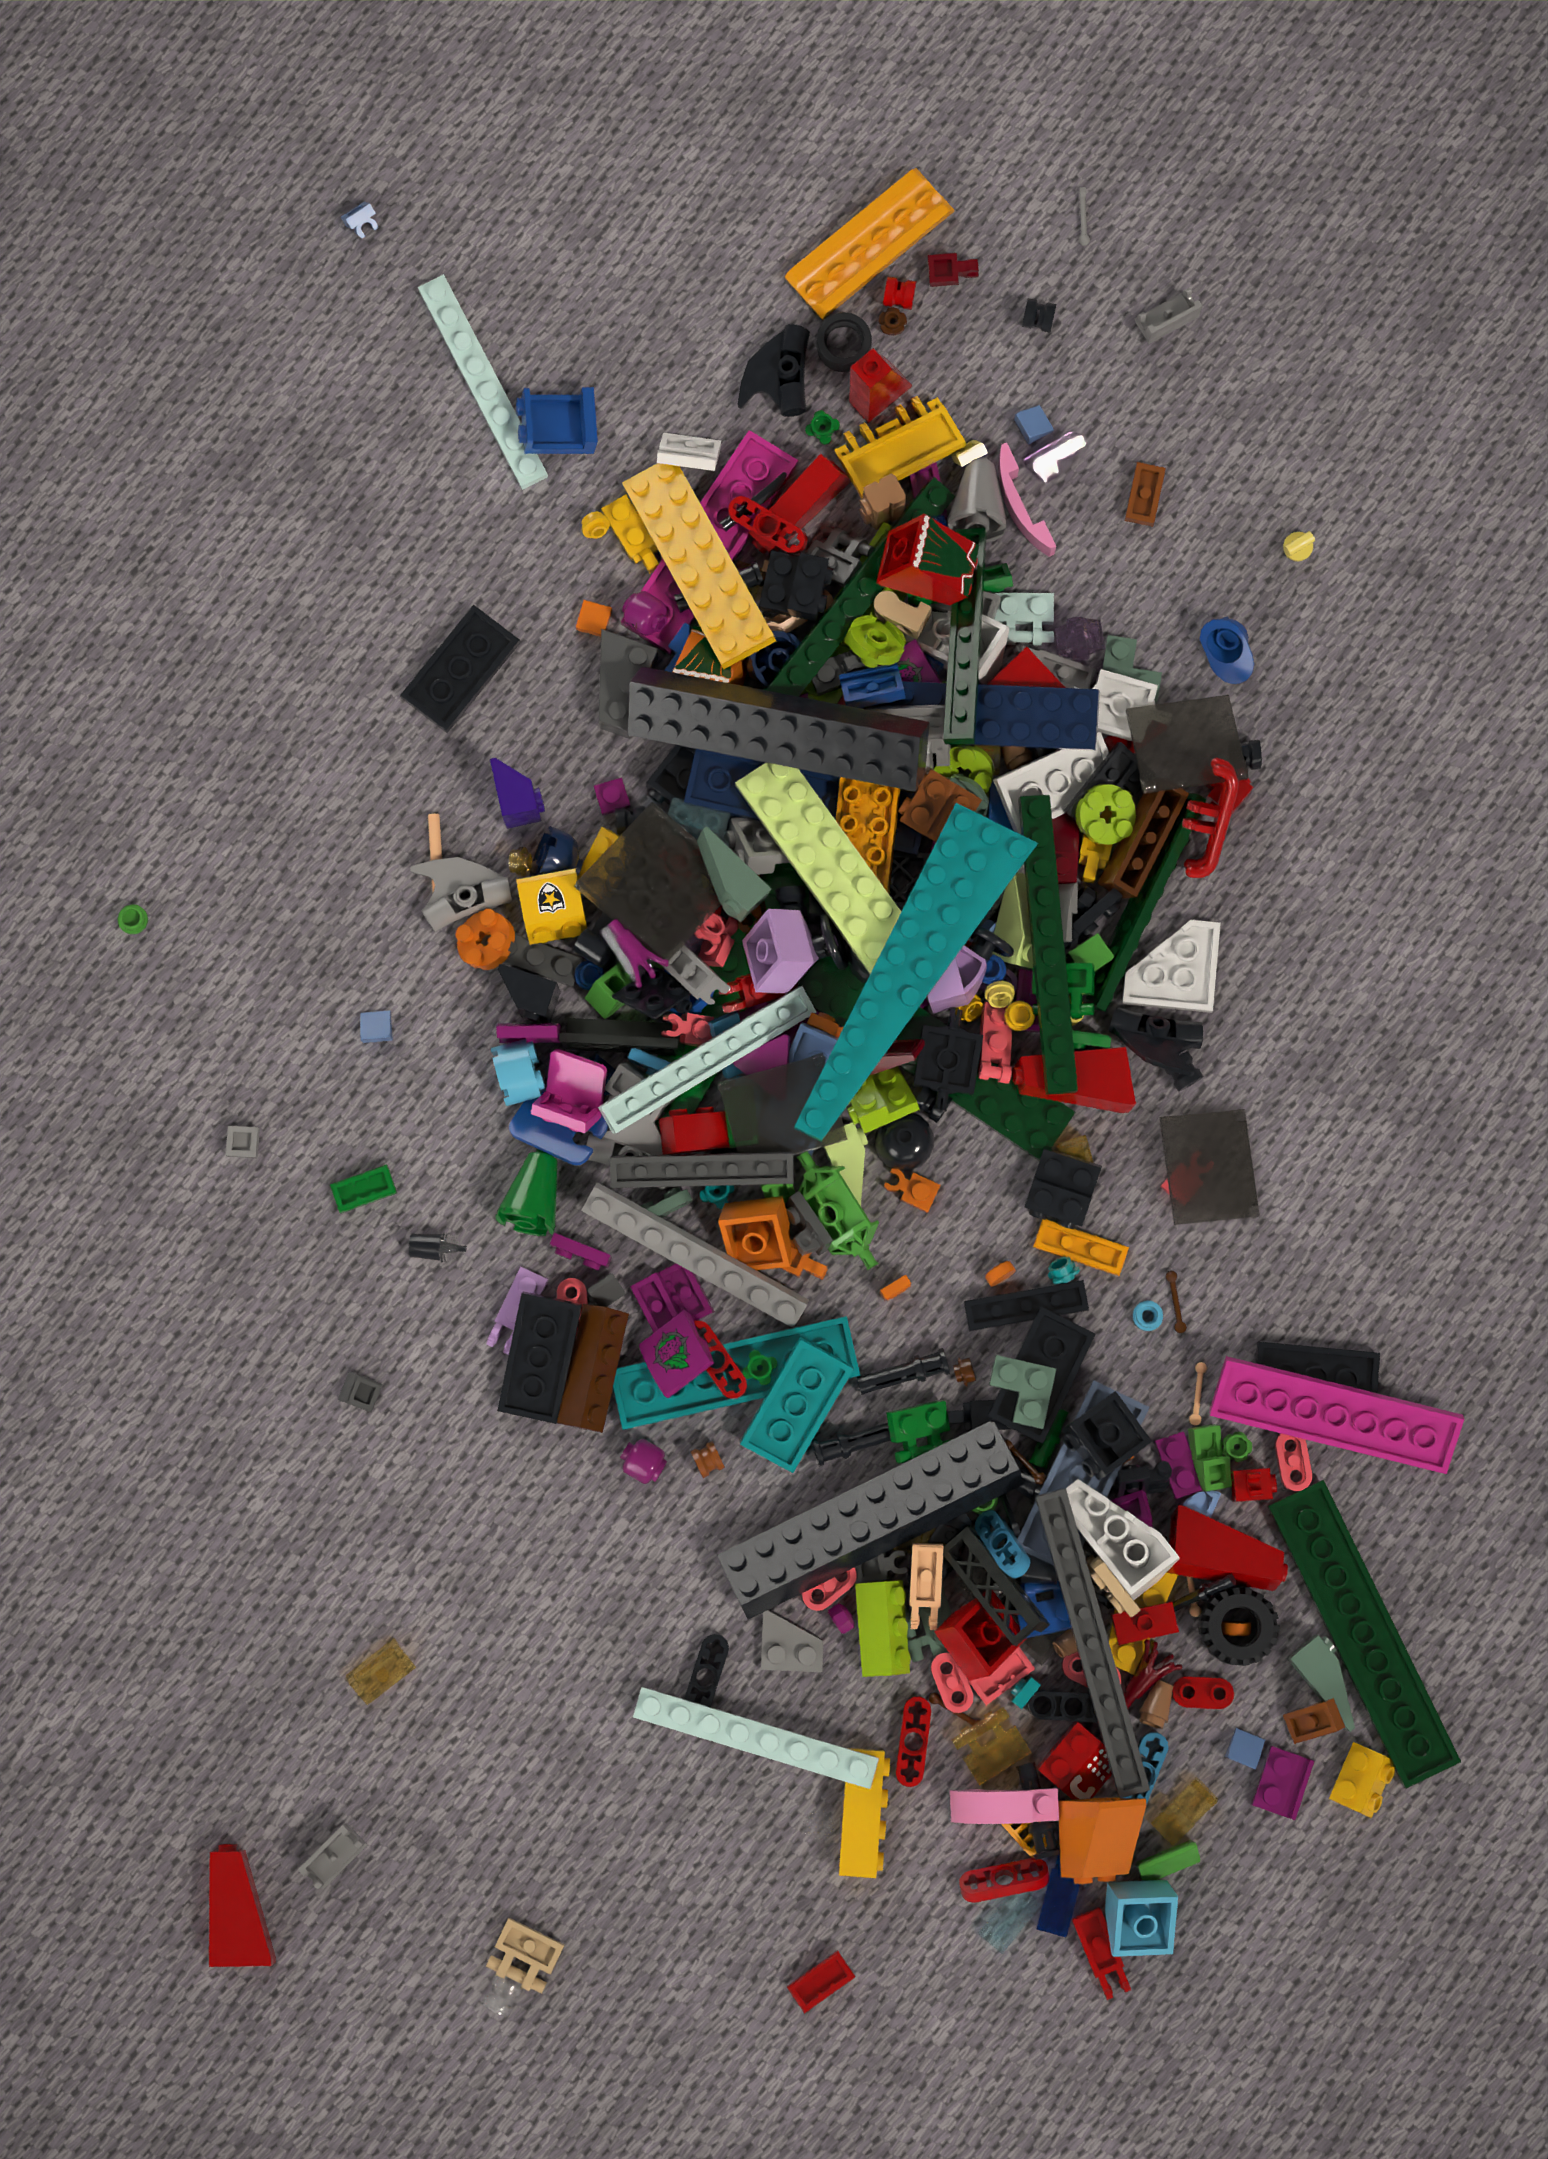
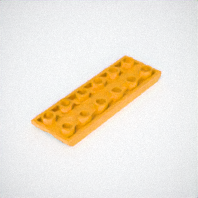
(868, 243)
(869, 820)

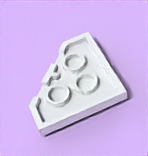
(1178, 971)

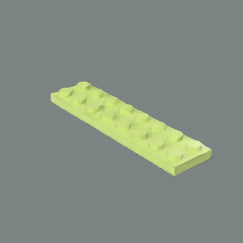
(822, 857)

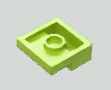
(882, 1100)

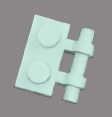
(1027, 609)

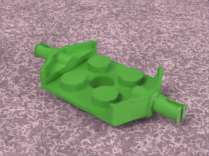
(851, 1228)

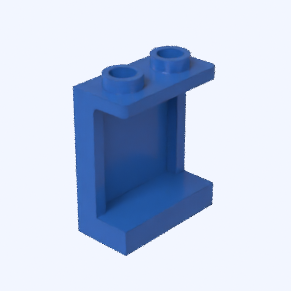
(557, 423)

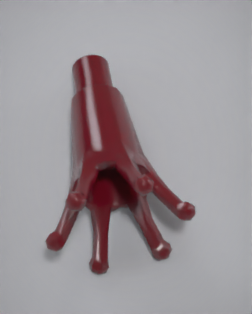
(1148, 1673)

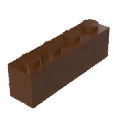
(1138, 852)
(593, 1368)

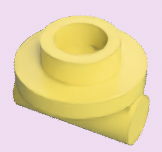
(1298, 545)

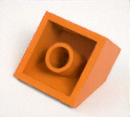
(757, 1232)

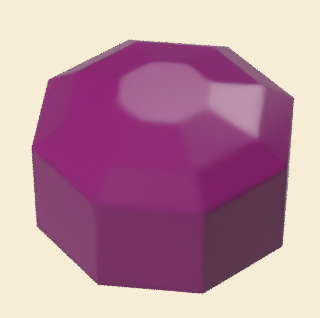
(841, 1618)

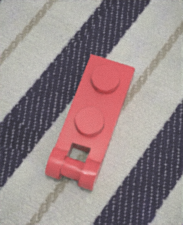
(995, 1045)

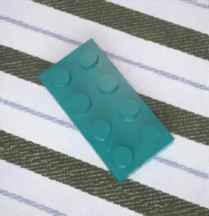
(796, 1405)

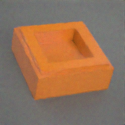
(593, 618)
(895, 1288)

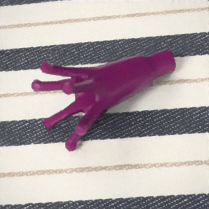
(635, 951)

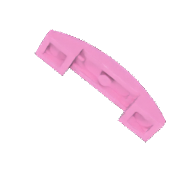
(1036, 534)

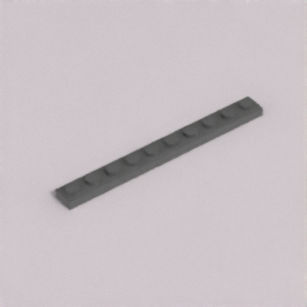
(1092, 1643)

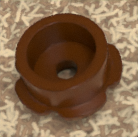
(889, 328)
(964, 1371)

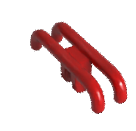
(1218, 828)

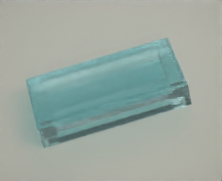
(1009, 1920)

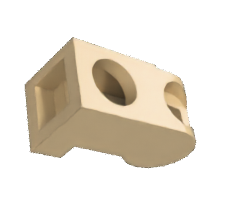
(904, 616)

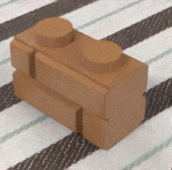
(882, 501)

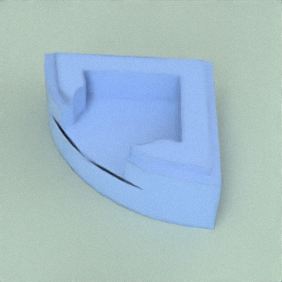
(1203, 1502)

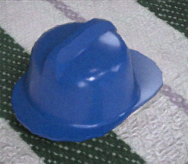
(1227, 649)

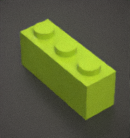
(882, 1628)

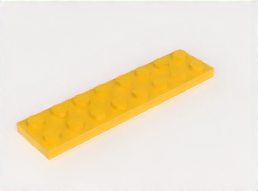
(699, 563)

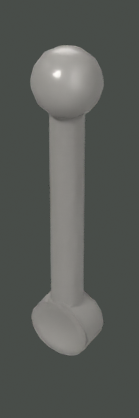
(1084, 238)

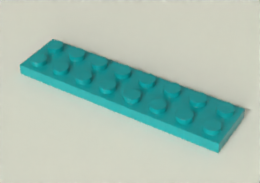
(643, 1403)

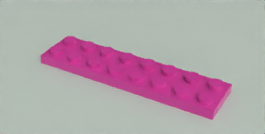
(745, 474)
(1336, 1415)

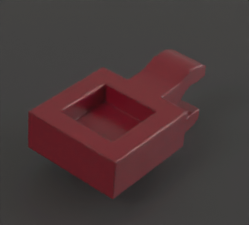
(945, 269)

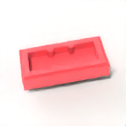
(1004, 1677)

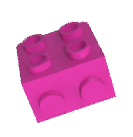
(572, 1092)

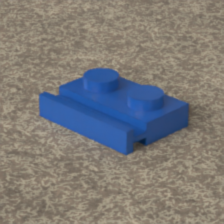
(872, 686)

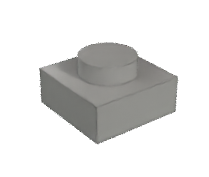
(242, 1142)

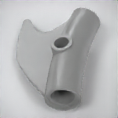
(452, 880)
(638, 1138)

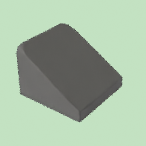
(606, 1291)
(360, 1391)

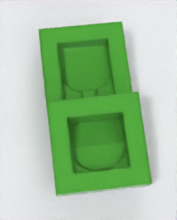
(1208, 1458)

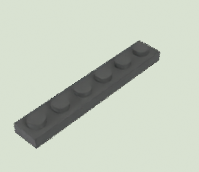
(701, 1169)

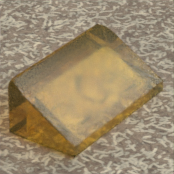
(380, 1671)

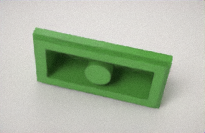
(1168, 1861)

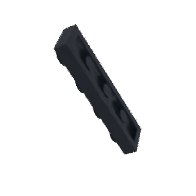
(1024, 1305)

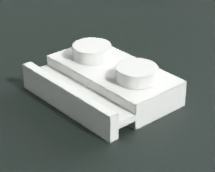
(689, 451)

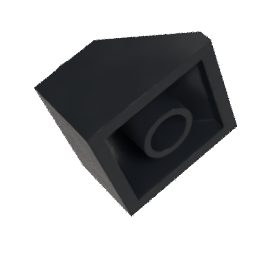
(532, 994)

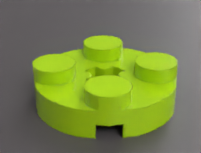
(875, 642)
(973, 758)
(1094, 802)

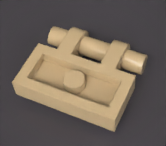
(1114, 1590)
(530, 1947)

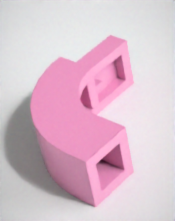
(1004, 1806)

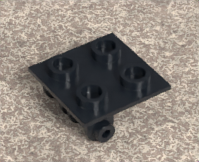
(655, 995)

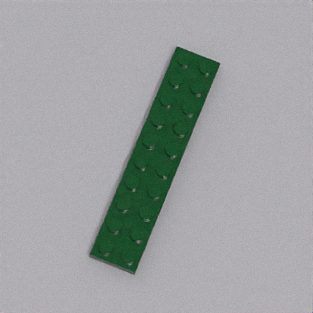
(1019, 1118)
(1364, 1634)

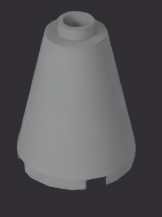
(979, 501)

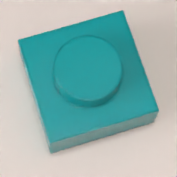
(1024, 1691)

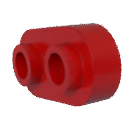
(1203, 1692)

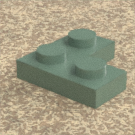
(1120, 658)
(1033, 1384)

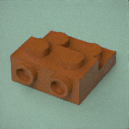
(934, 803)

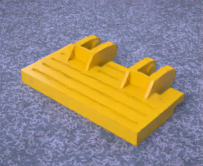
(899, 447)

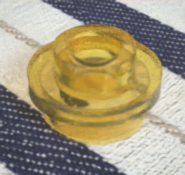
(520, 861)

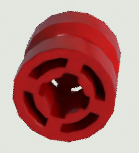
(899, 293)

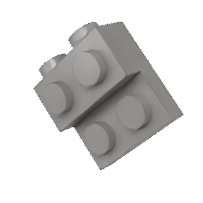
(754, 845)

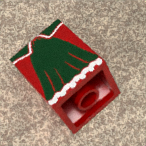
(928, 561)

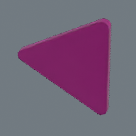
(766, 1056)

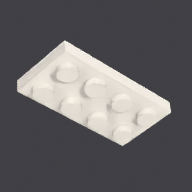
(1055, 774)

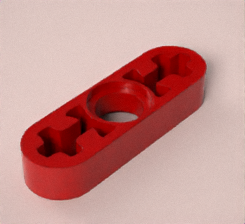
(745, 521)
(735, 1374)
(903, 1763)
(996, 1890)

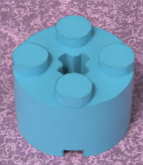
(517, 1071)

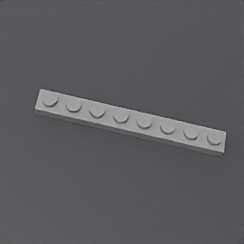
(695, 1255)

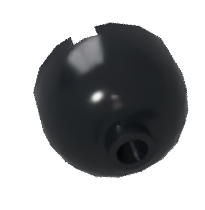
(905, 1142)

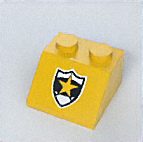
(551, 906)

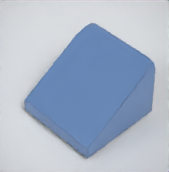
(1033, 424)
(376, 1026)
(1245, 1748)

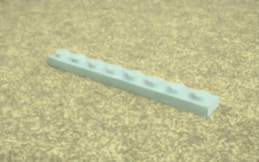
(481, 379)
(706, 1059)
(756, 1737)

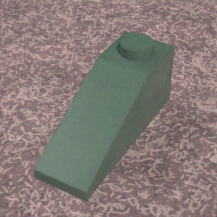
(734, 882)
(1323, 1674)

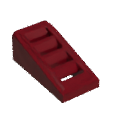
(900, 1053)

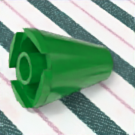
(532, 1196)

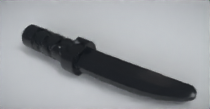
(760, 498)
(1205, 1591)

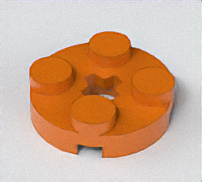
(475, 929)

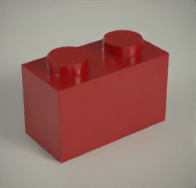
(693, 1132)

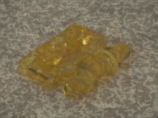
(996, 1754)

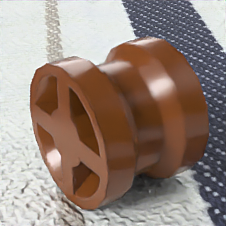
(707, 1459)

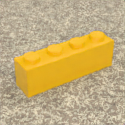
(862, 1823)

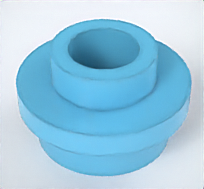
(1157, 1315)

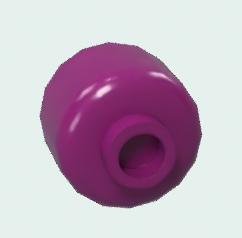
(645, 613)
(643, 1461)

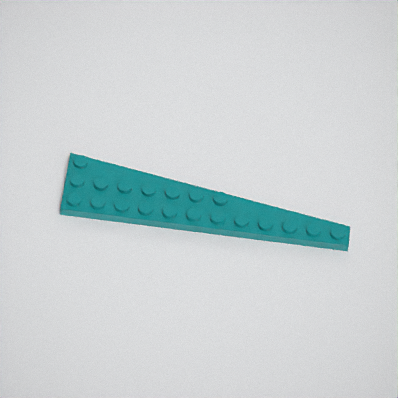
(949, 901)

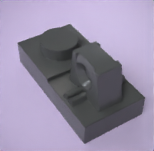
(828, 676)
(813, 1234)

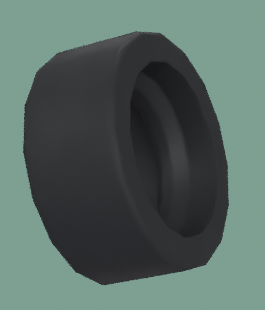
(836, 321)

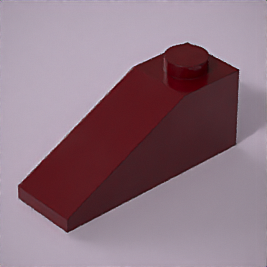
(1066, 848)

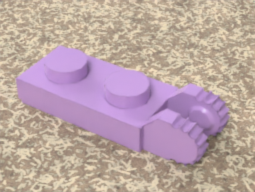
(524, 1281)

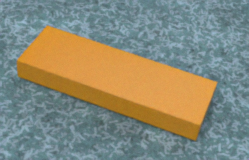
(1081, 1247)

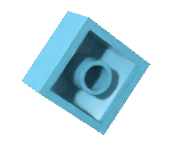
(1141, 1917)

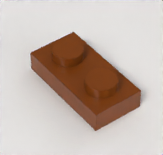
(1145, 494)
(1314, 1721)

